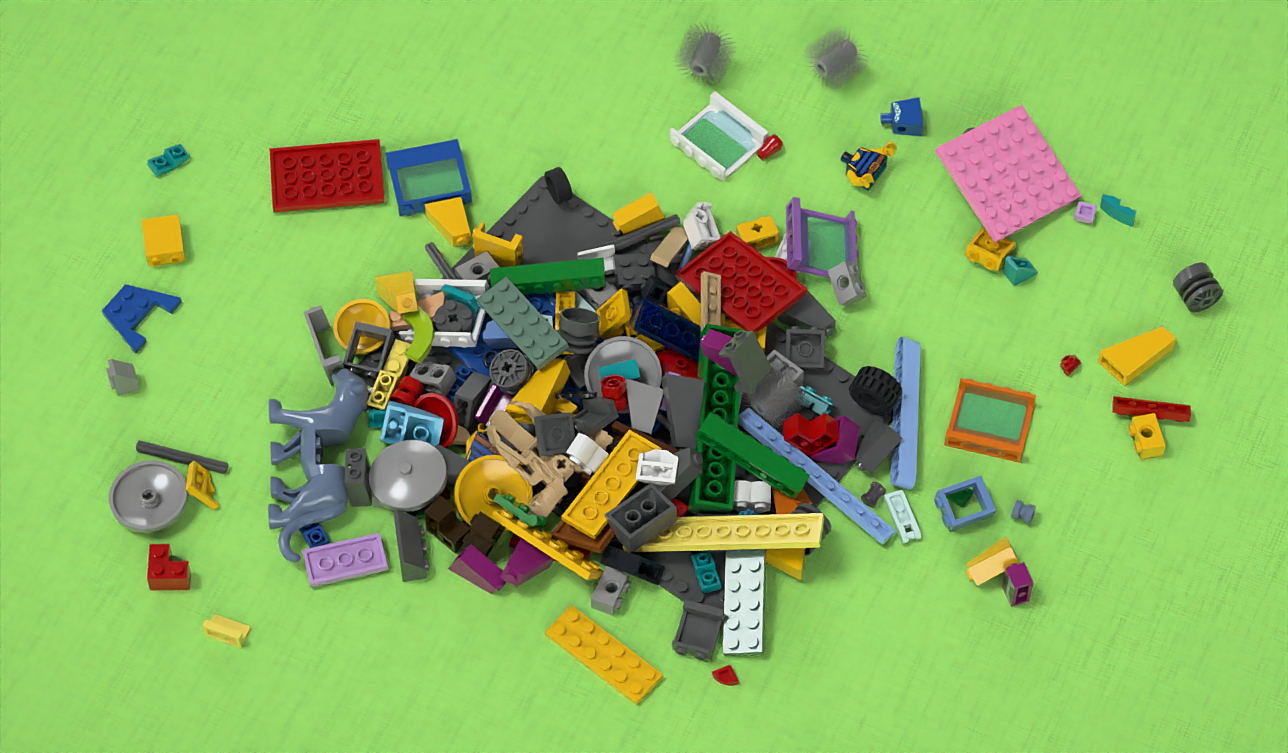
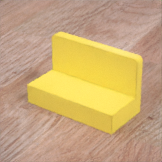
(226, 630)

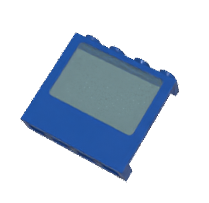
(428, 175)

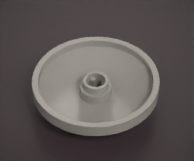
(620, 350)
(408, 475)
(148, 496)

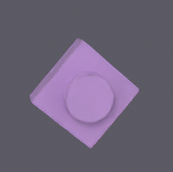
(1085, 212)

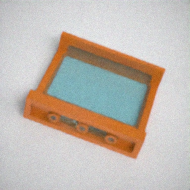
(990, 420)

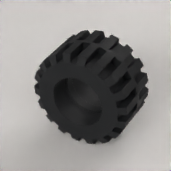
(875, 390)

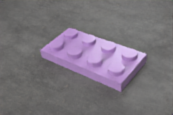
(345, 560)

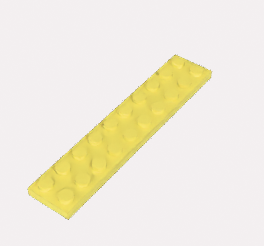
(739, 533)

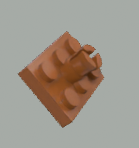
(577, 538)

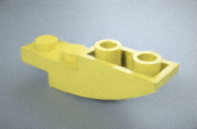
(390, 376)

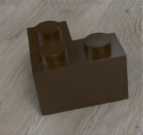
(444, 524)
(484, 533)

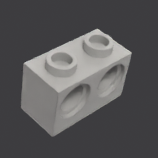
(798, 373)
(434, 377)

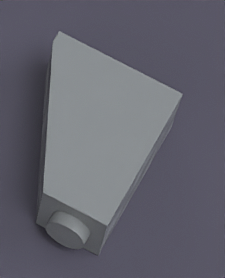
(643, 405)

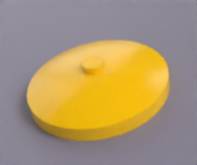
(481, 482)

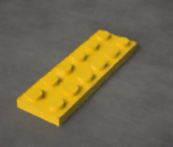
(608, 485)
(555, 549)
(604, 655)

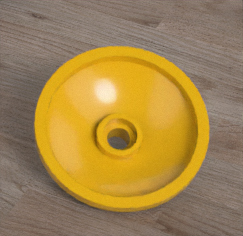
(361, 311)

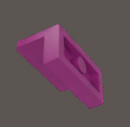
(494, 401)

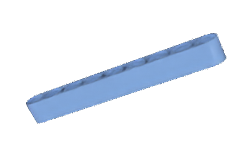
(906, 413)

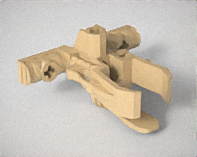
(549, 469)

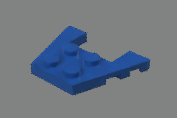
(131, 307)

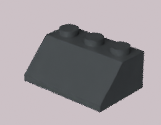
(641, 517)
(410, 547)

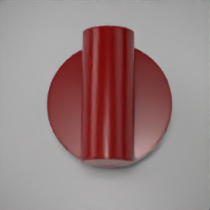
(1069, 364)

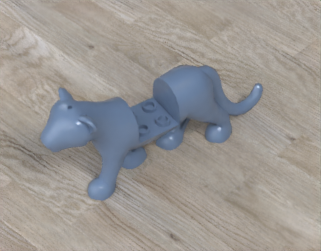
(324, 493)

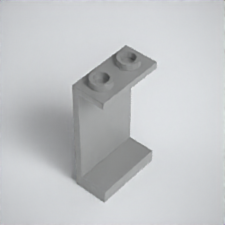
(318, 322)

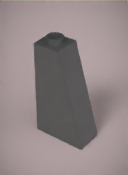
(683, 409)

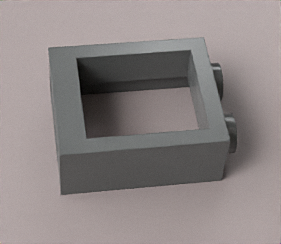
(367, 330)
(357, 477)

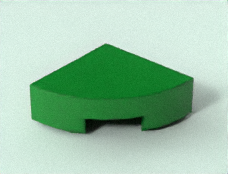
(960, 497)

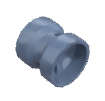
(1022, 511)

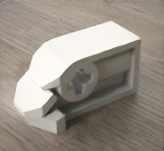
(701, 226)

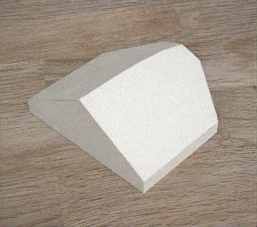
(657, 467)

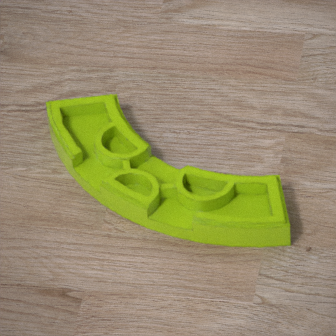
(423, 334)

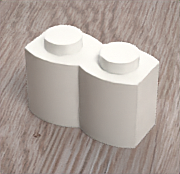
(587, 454)
(752, 495)

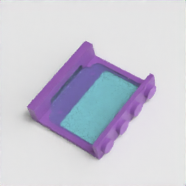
(818, 239)

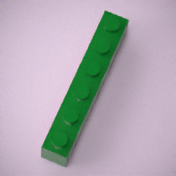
(553, 276)
(752, 455)

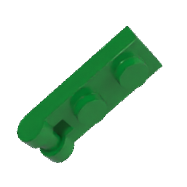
(520, 510)

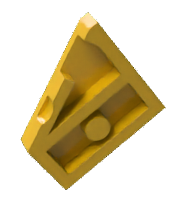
(200, 485)

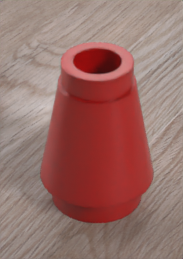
(769, 147)

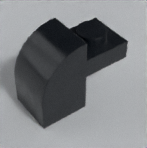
(656, 290)

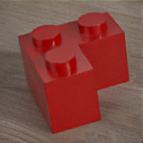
(811, 435)
(165, 573)

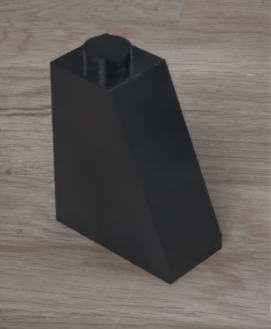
(632, 564)

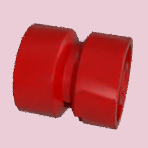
(614, 388)
(408, 391)

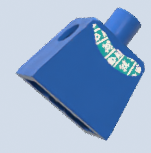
(904, 117)

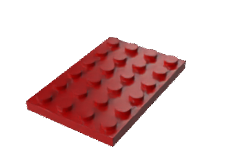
(326, 175)
(751, 285)

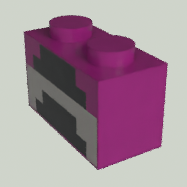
(1017, 584)

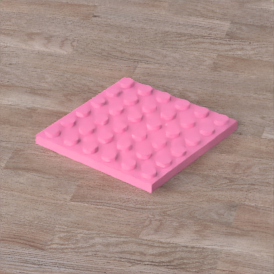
(1008, 173)

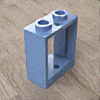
(982, 496)

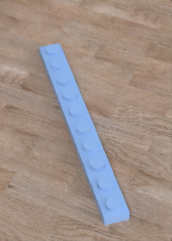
(818, 477)

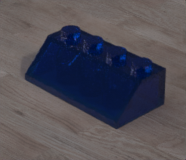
(666, 328)

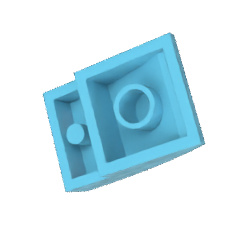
(410, 423)

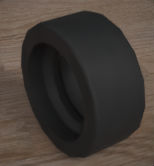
(558, 185)

